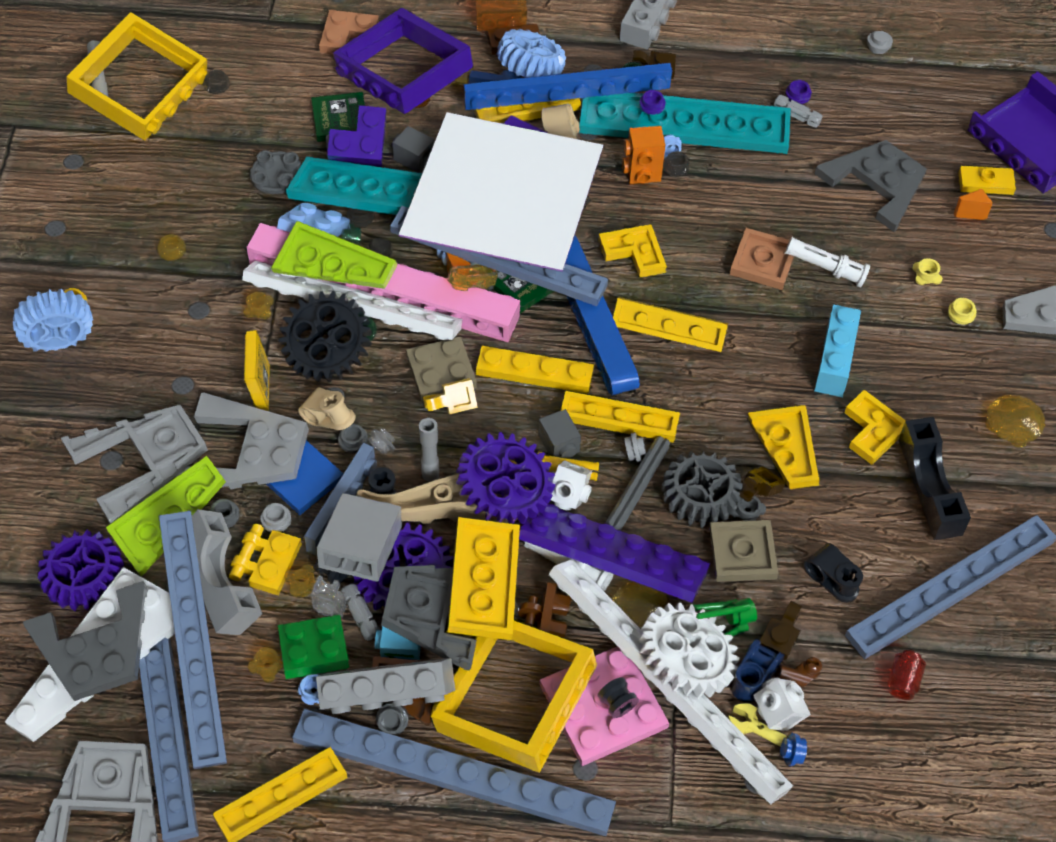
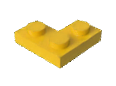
(636, 243)
(880, 426)

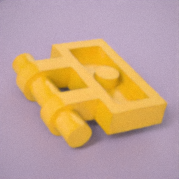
(275, 560)

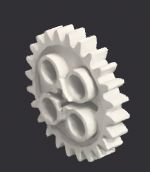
(688, 650)

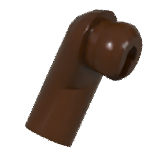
(802, 674)

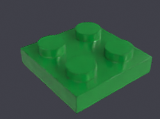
(313, 646)

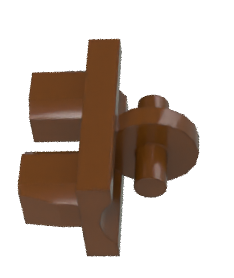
(550, 603)

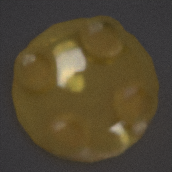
(1015, 419)
(639, 601)

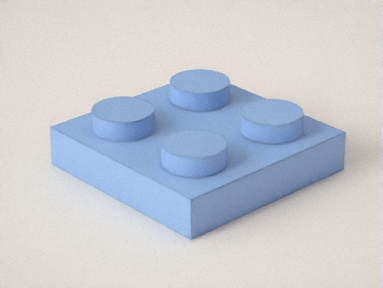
(326, 221)

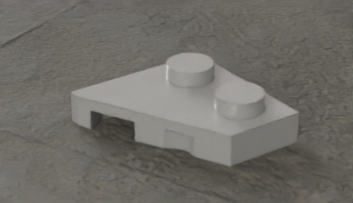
(1031, 312)

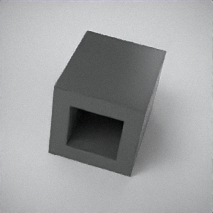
(412, 149)
(559, 435)

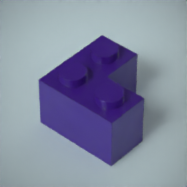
(363, 145)

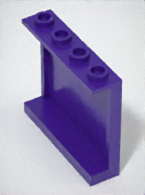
(1024, 132)

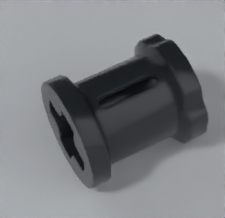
(382, 481)

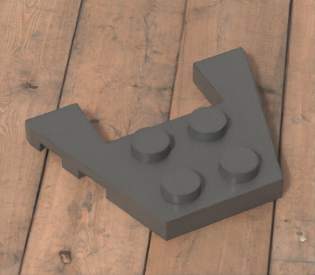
(885, 171)
(419, 610)
(97, 657)

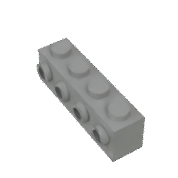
(644, 20)
(386, 683)

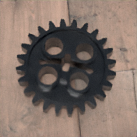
(311, 317)

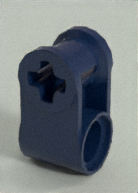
(758, 667)

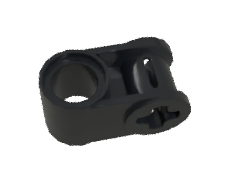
(834, 571)

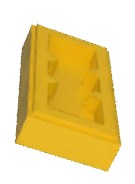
(987, 178)

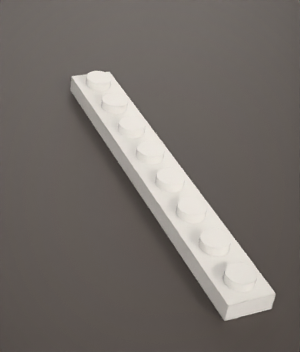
(375, 306)

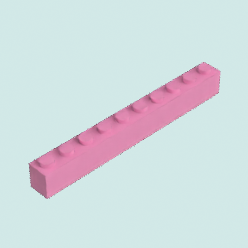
(480, 309)

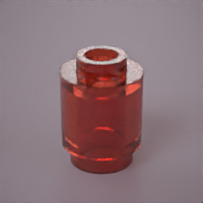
(906, 675)

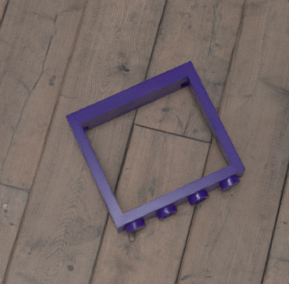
(403, 23)

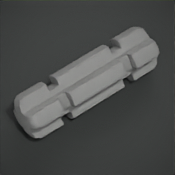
(799, 111)
(360, 611)

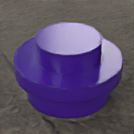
(798, 91)
(652, 102)

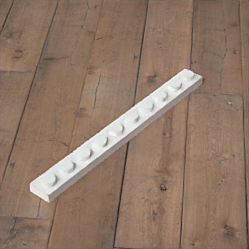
(699, 711)

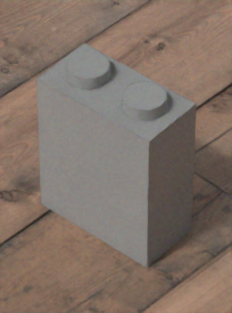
(359, 537)

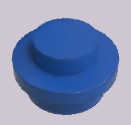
(793, 749)

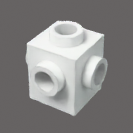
(571, 485)
(781, 704)

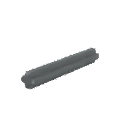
(638, 483)

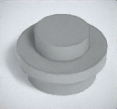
(879, 42)
(635, 447)
(276, 517)

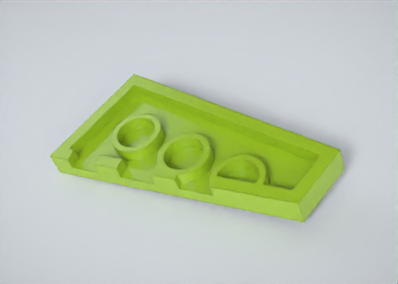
(327, 257)
(139, 529)

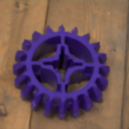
(69, 561)

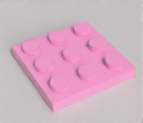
(591, 727)

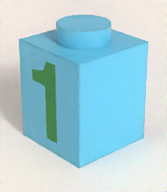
(396, 646)

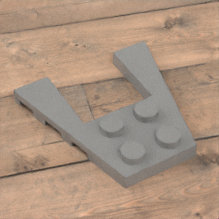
(165, 443)
(270, 446)
(105, 779)

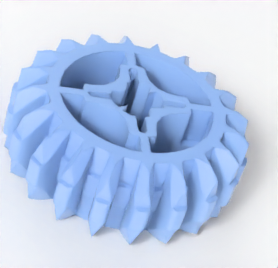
(530, 54)
(52, 320)

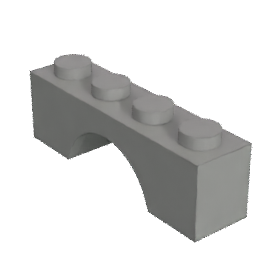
(229, 606)

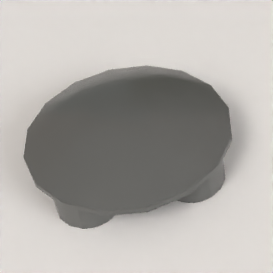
(274, 171)

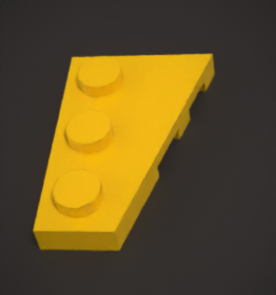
(789, 443)

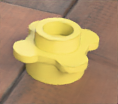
(927, 272)

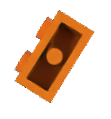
(644, 154)

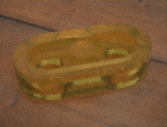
(472, 276)

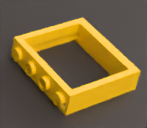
(110, 48)
(555, 717)

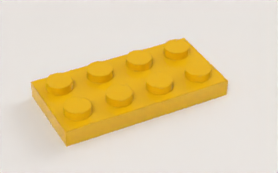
(484, 579)

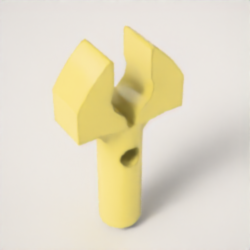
(753, 725)

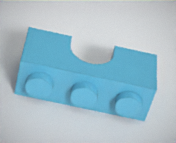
(838, 351)

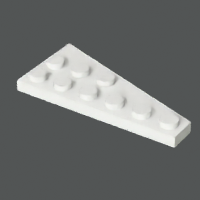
(47, 698)

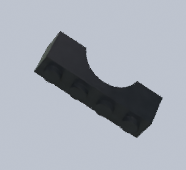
(942, 506)

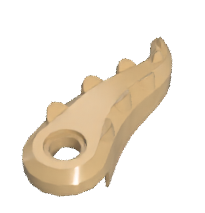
(432, 501)

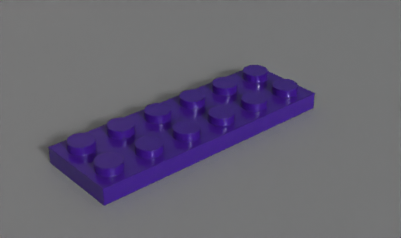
(616, 552)

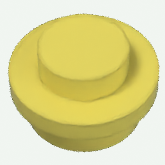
(962, 311)

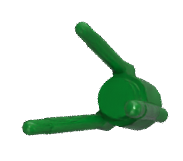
(736, 612)

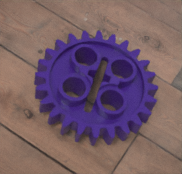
(505, 478)
(410, 541)

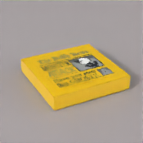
(256, 370)

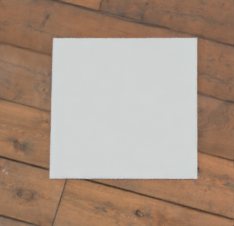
(502, 191)

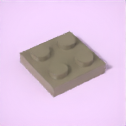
(438, 365)
(743, 551)

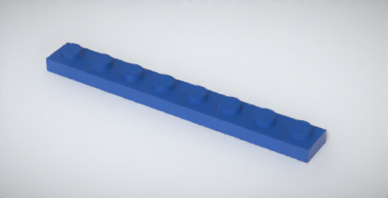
(567, 86)

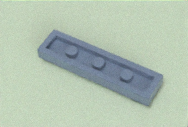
(350, 483)

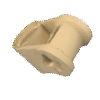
(560, 121)
(327, 410)

